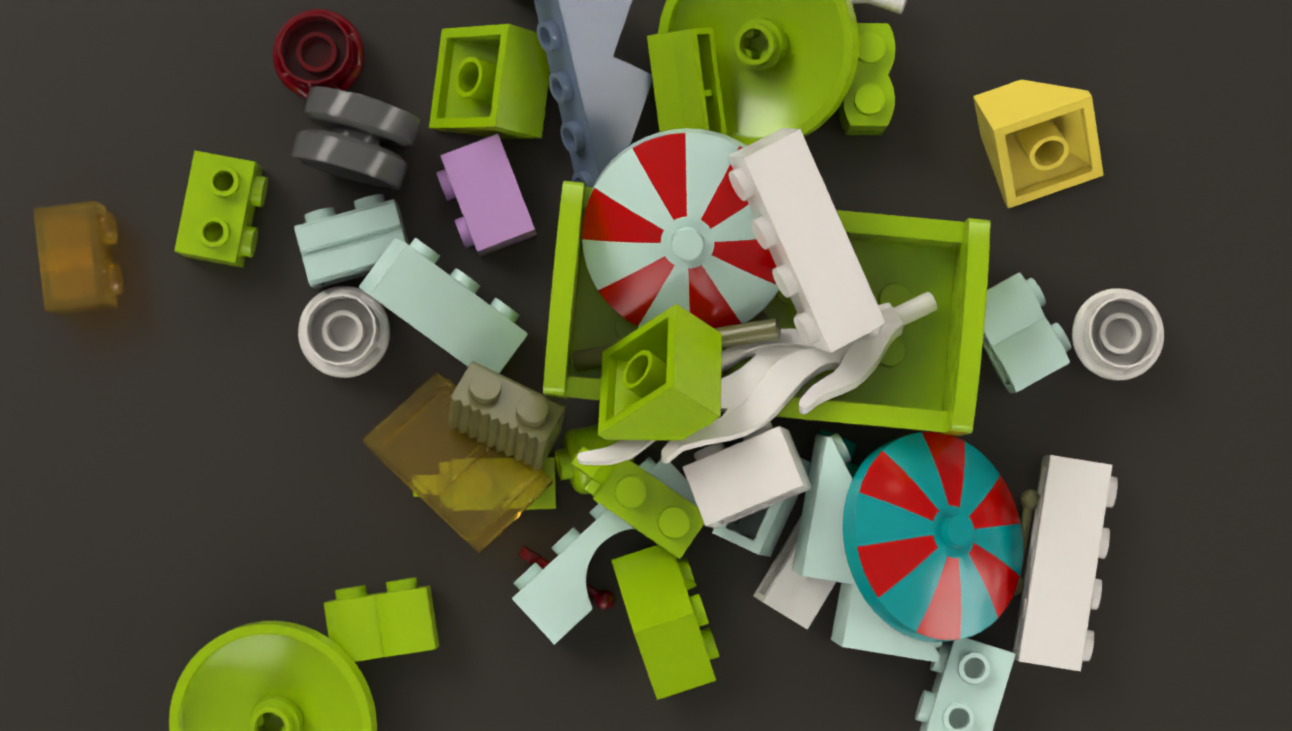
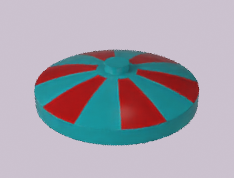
(932, 537)

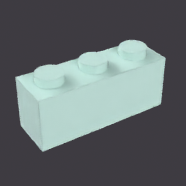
(444, 305)

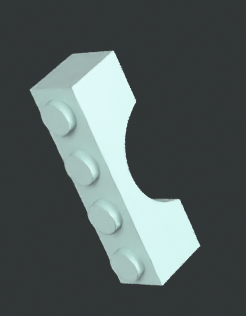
(558, 594)

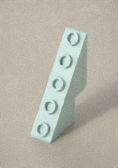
(823, 556)

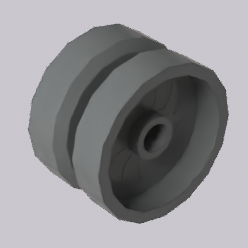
(358, 130)

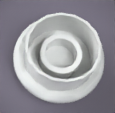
(344, 332)
(1118, 334)

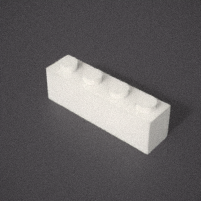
(805, 240)
(1063, 563)

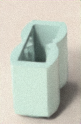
(1019, 336)

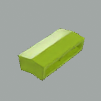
(686, 80)

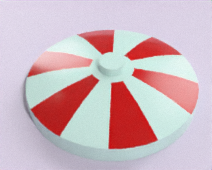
(676, 232)

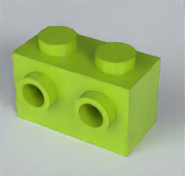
(221, 209)

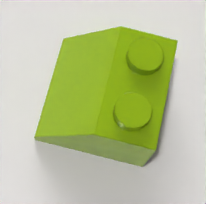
(490, 82)
(661, 380)

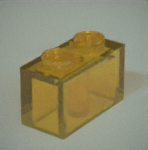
(77, 257)

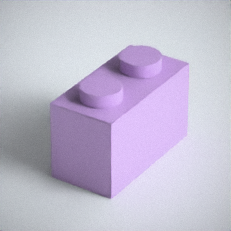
(486, 195)

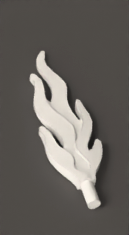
(774, 376)

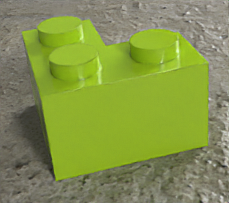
(666, 620)

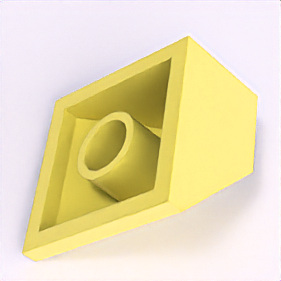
(1038, 138)

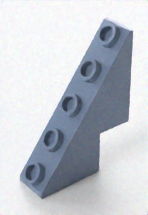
(594, 91)

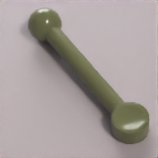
(1029, 501)

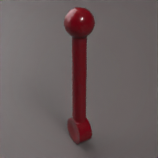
(604, 598)

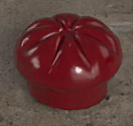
(317, 51)

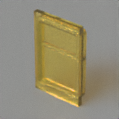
(456, 476)

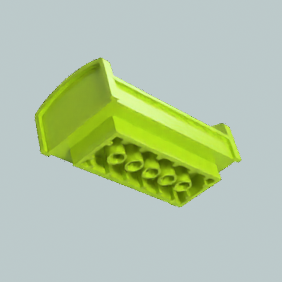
(920, 383)

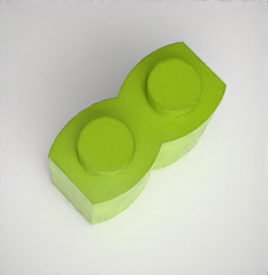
(871, 95)
(383, 622)

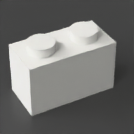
(746, 475)

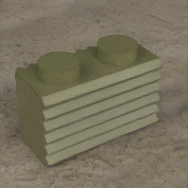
(506, 415)

